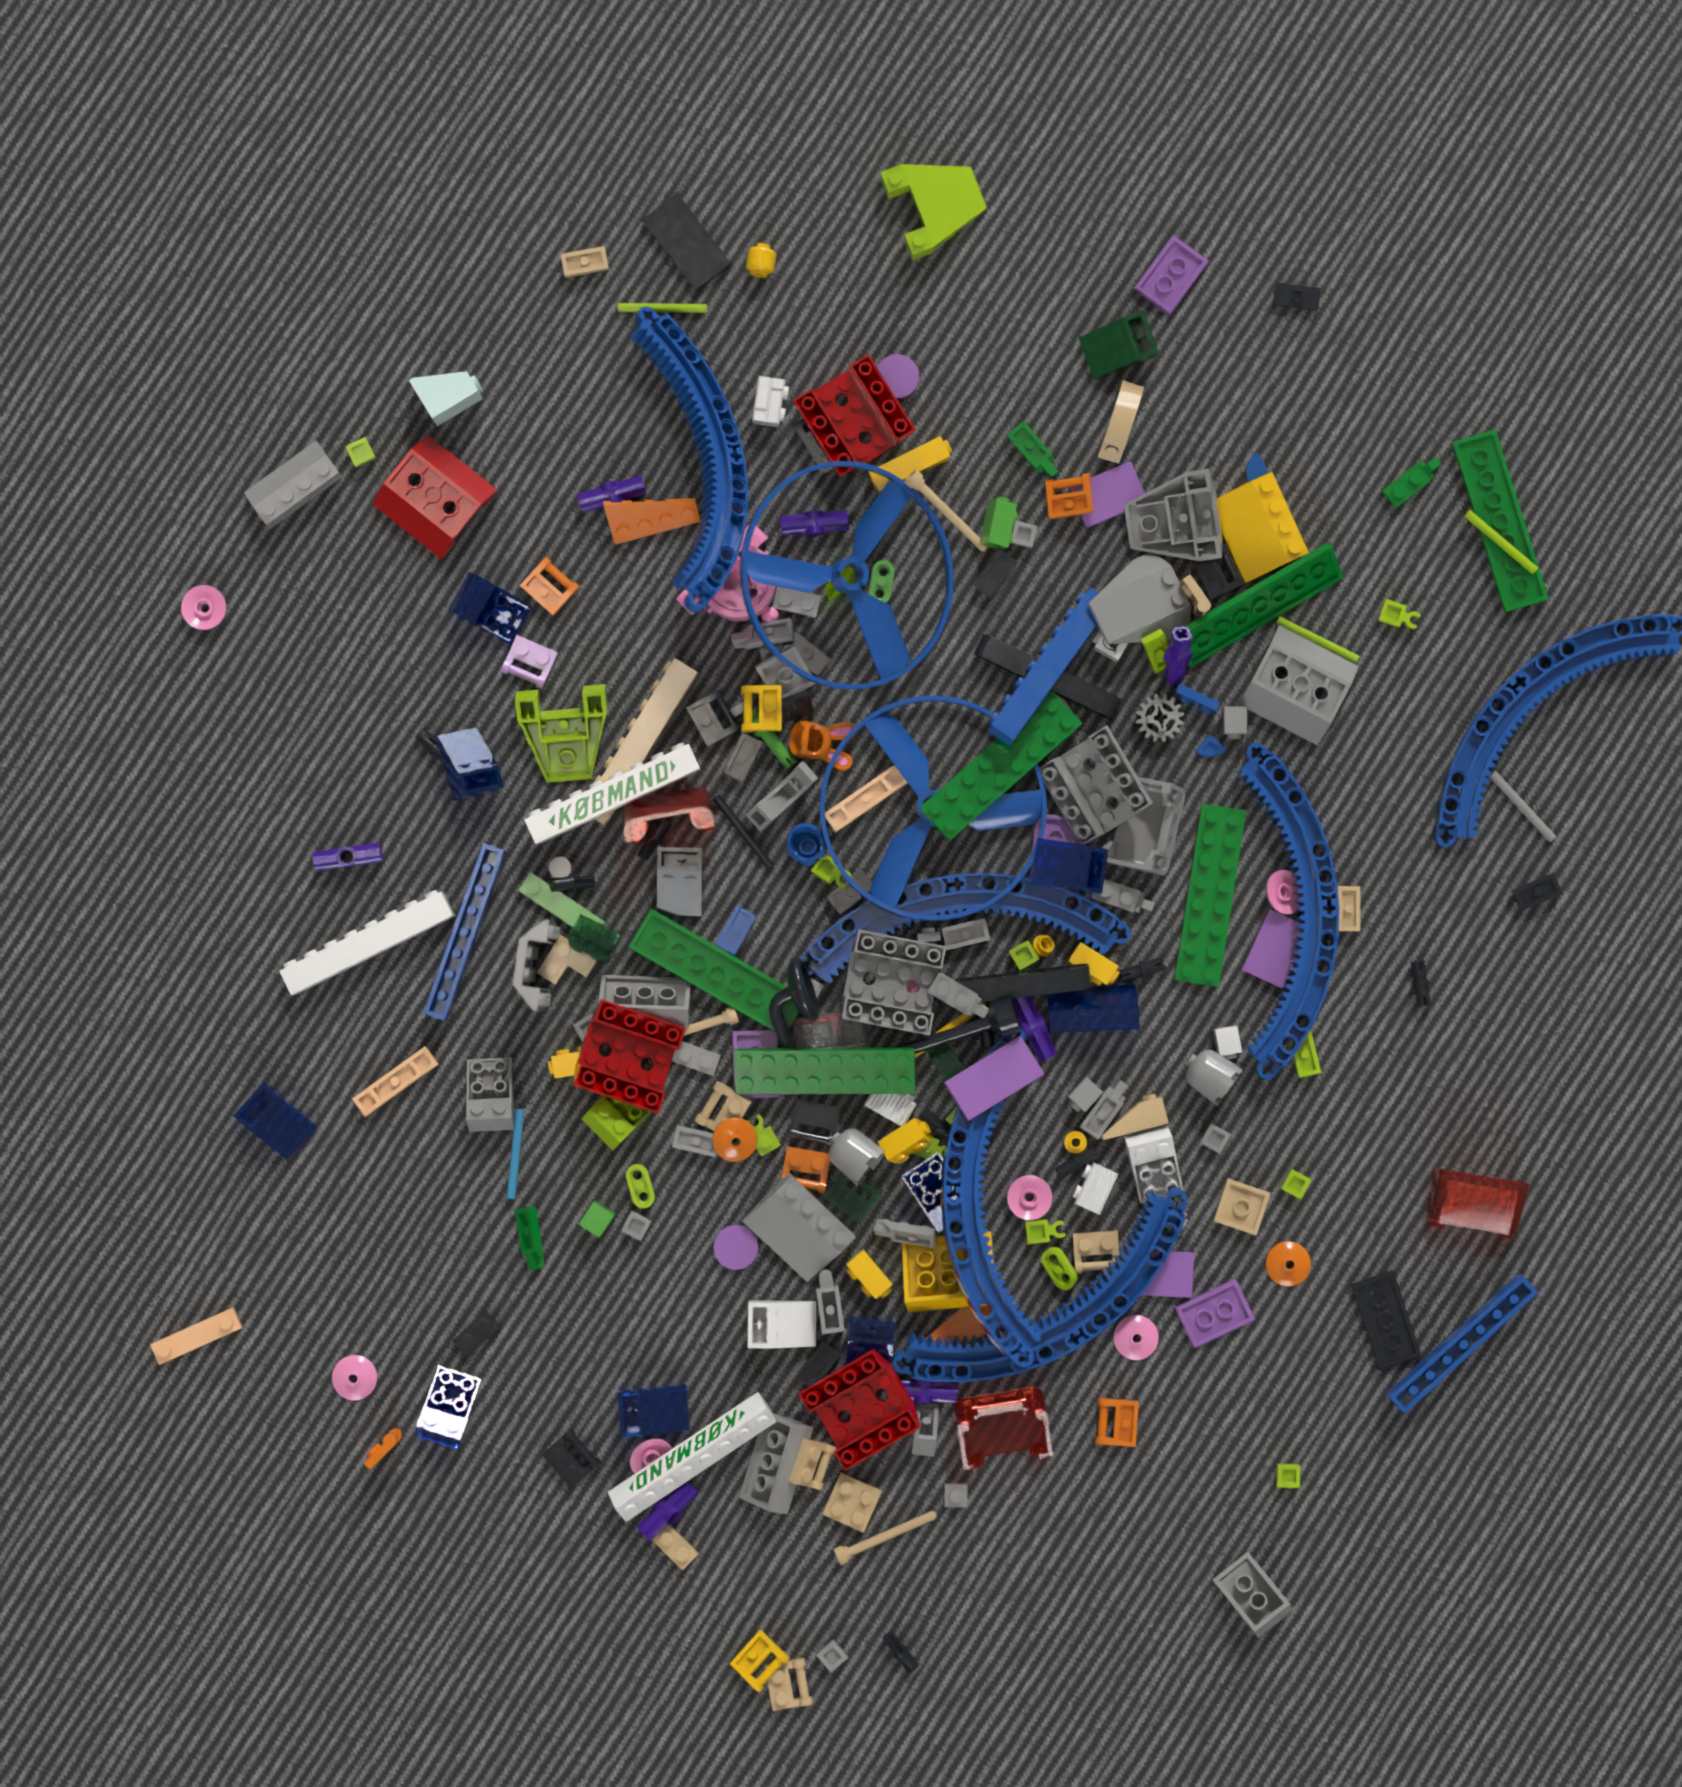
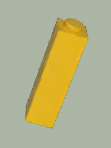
(921, 458)

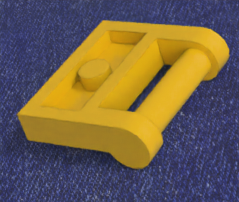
(769, 708)
(754, 1655)

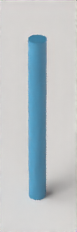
(515, 1153)

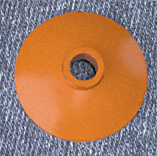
(731, 1129)
(1280, 1255)

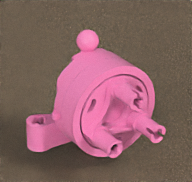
(729, 599)

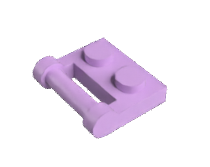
(533, 655)

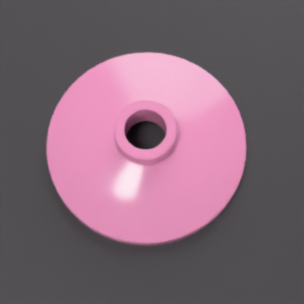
(192, 607)
(1281, 892)
(1041, 1197)
(1124, 1337)
(365, 1374)
(647, 1453)

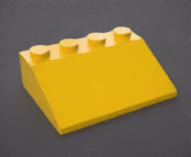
(1259, 528)
(931, 1278)

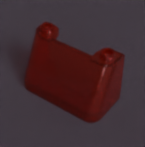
(692, 801)
(1476, 1202)
(1002, 1425)

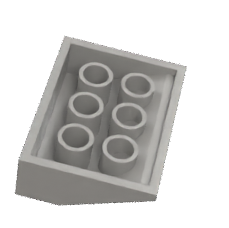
(799, 1227)

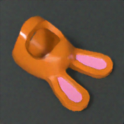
(813, 741)

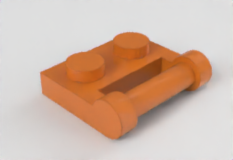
(1070, 503)
(544, 591)
(808, 1162)
(1124, 1422)
(379, 1451)

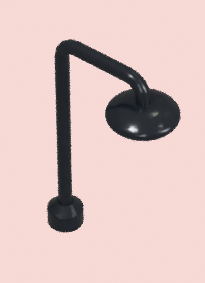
(1001, 1017)

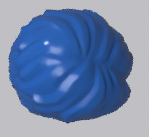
(806, 843)

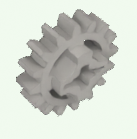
(1158, 708)

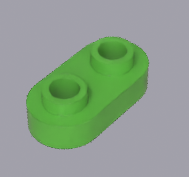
(882, 583)

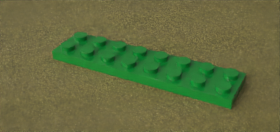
(1496, 503)
(1263, 602)
(999, 768)
(1210, 895)
(709, 968)
(825, 1070)

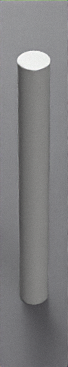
(1522, 806)

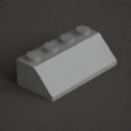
(293, 484)
(655, 996)
(772, 1463)

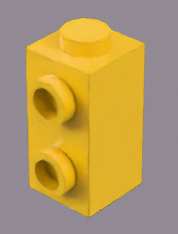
(1101, 968)
(563, 1063)
(906, 1140)
(870, 1275)

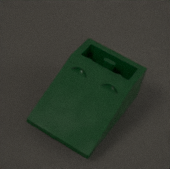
(1118, 345)

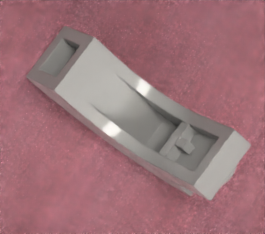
(782, 796)

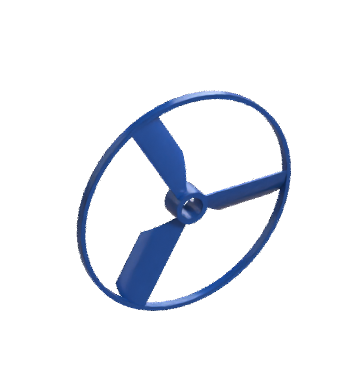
(873, 615)
(904, 848)

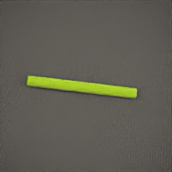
(663, 308)
(1501, 542)
(1322, 642)

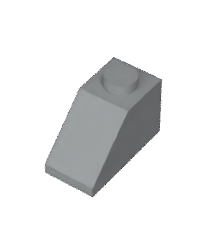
(925, 1437)

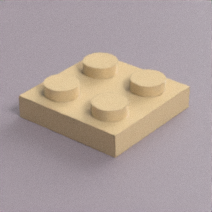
(1241, 1206)
(852, 1502)

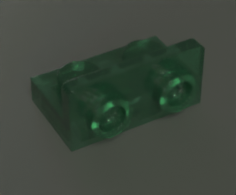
(592, 938)

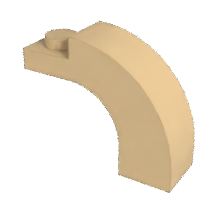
(1121, 422)

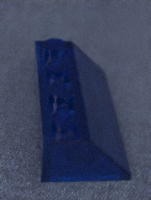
(1094, 1009)

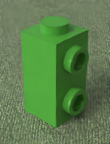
(998, 523)

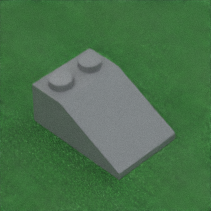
(1253, 1594)

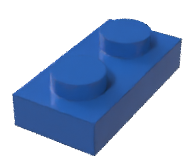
(1188, 695)
(735, 930)

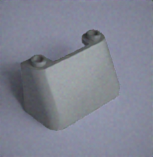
(1150, 836)

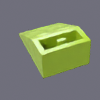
(614, 1120)

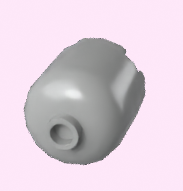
(1211, 1074)
(854, 1154)

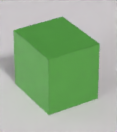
(597, 1218)

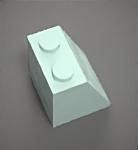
(447, 394)

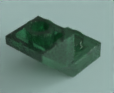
(945, 1061)

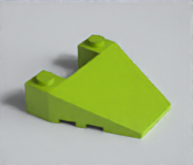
(944, 199)
(564, 739)

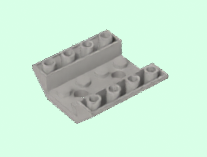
(1292, 700)
(1086, 792)
(527, 952)
(893, 964)

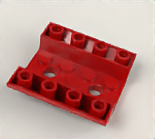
(869, 410)
(421, 507)
(630, 1040)
(873, 1421)

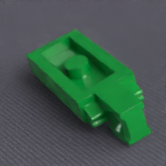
(1033, 449)
(1410, 482)
(530, 1236)

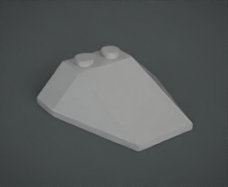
(1177, 518)
(1141, 602)

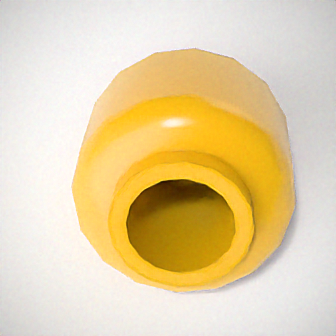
(760, 260)

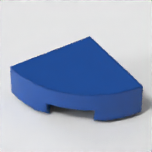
(1255, 468)
(1210, 747)

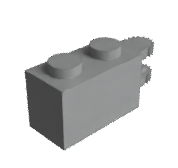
(829, 1303)

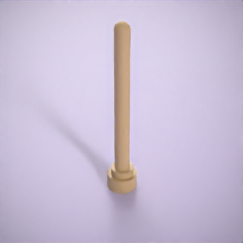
(916, 481)
(728, 1016)
(845, 1553)

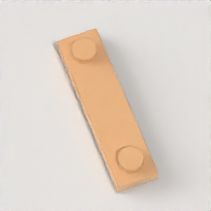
(865, 798)
(395, 1081)
(196, 1336)

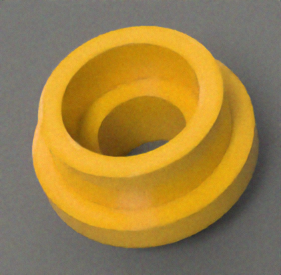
(1047, 943)
(1068, 1139)

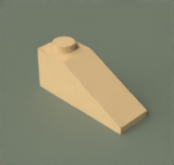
(1141, 1116)

